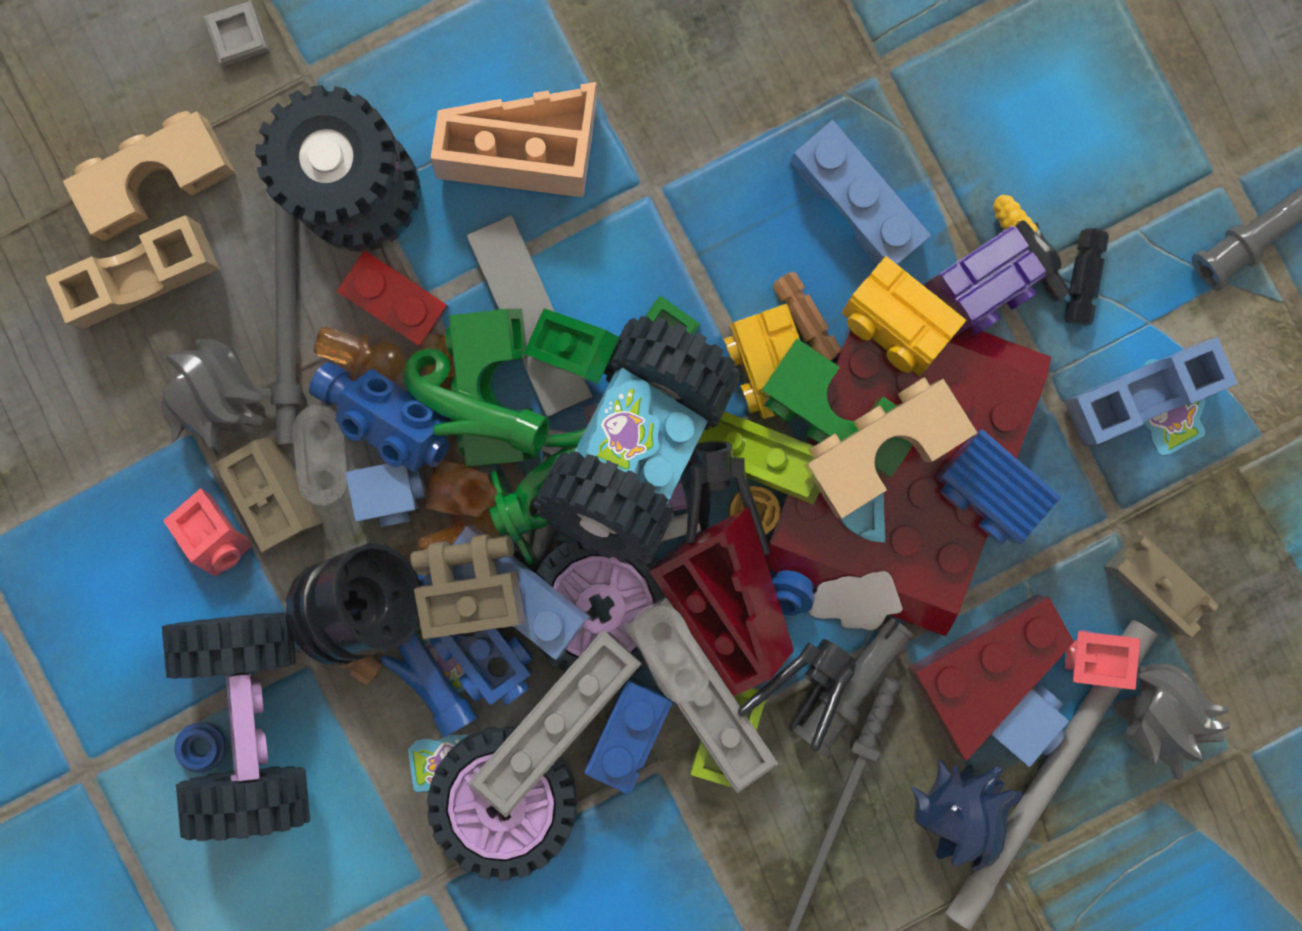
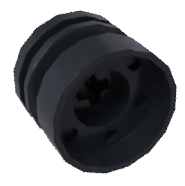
(354, 605)

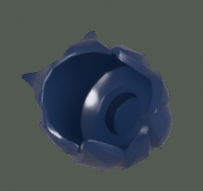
(966, 814)

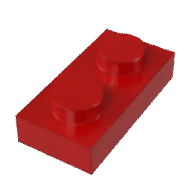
(392, 298)

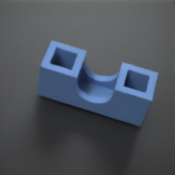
(847, 180)
(1150, 391)

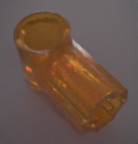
(459, 490)

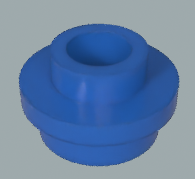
(794, 592)
(185, 747)

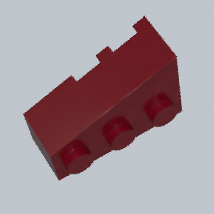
(728, 601)
(990, 671)

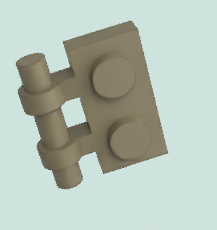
(471, 603)

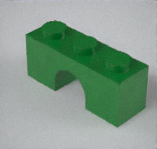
(479, 347)
(800, 390)

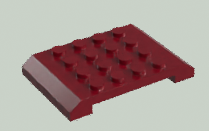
(928, 540)

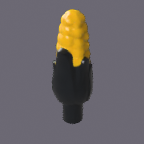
(1010, 214)

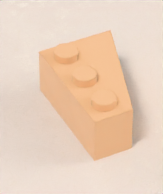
(519, 143)

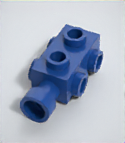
(382, 416)
(474, 657)

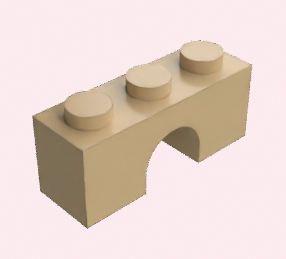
(109, 188)
(114, 284)
(926, 418)

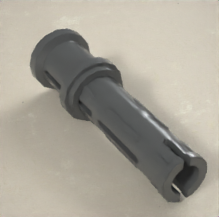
(1246, 244)
(868, 672)

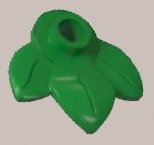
(511, 517)

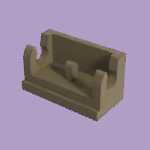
(267, 493)
(1161, 585)

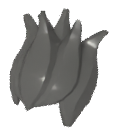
(211, 394)
(1170, 717)

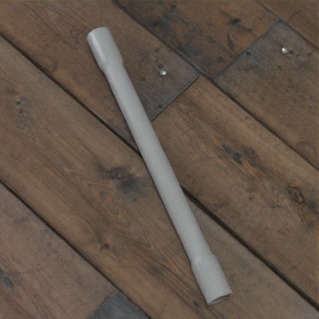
(981, 884)

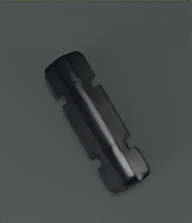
(1086, 276)

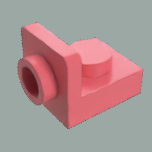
(206, 534)
(1104, 659)

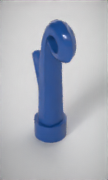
(431, 684)

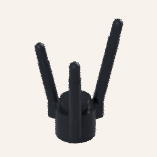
(712, 471)
(826, 667)

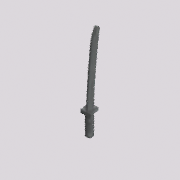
(865, 748)

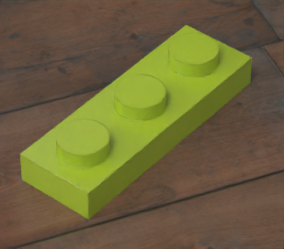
(768, 455)

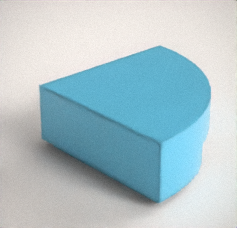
(868, 520)

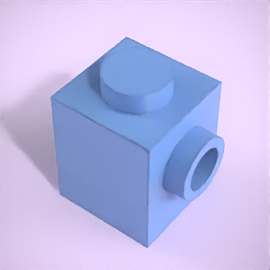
(385, 493)
(1032, 726)

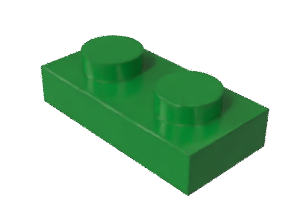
(571, 345)

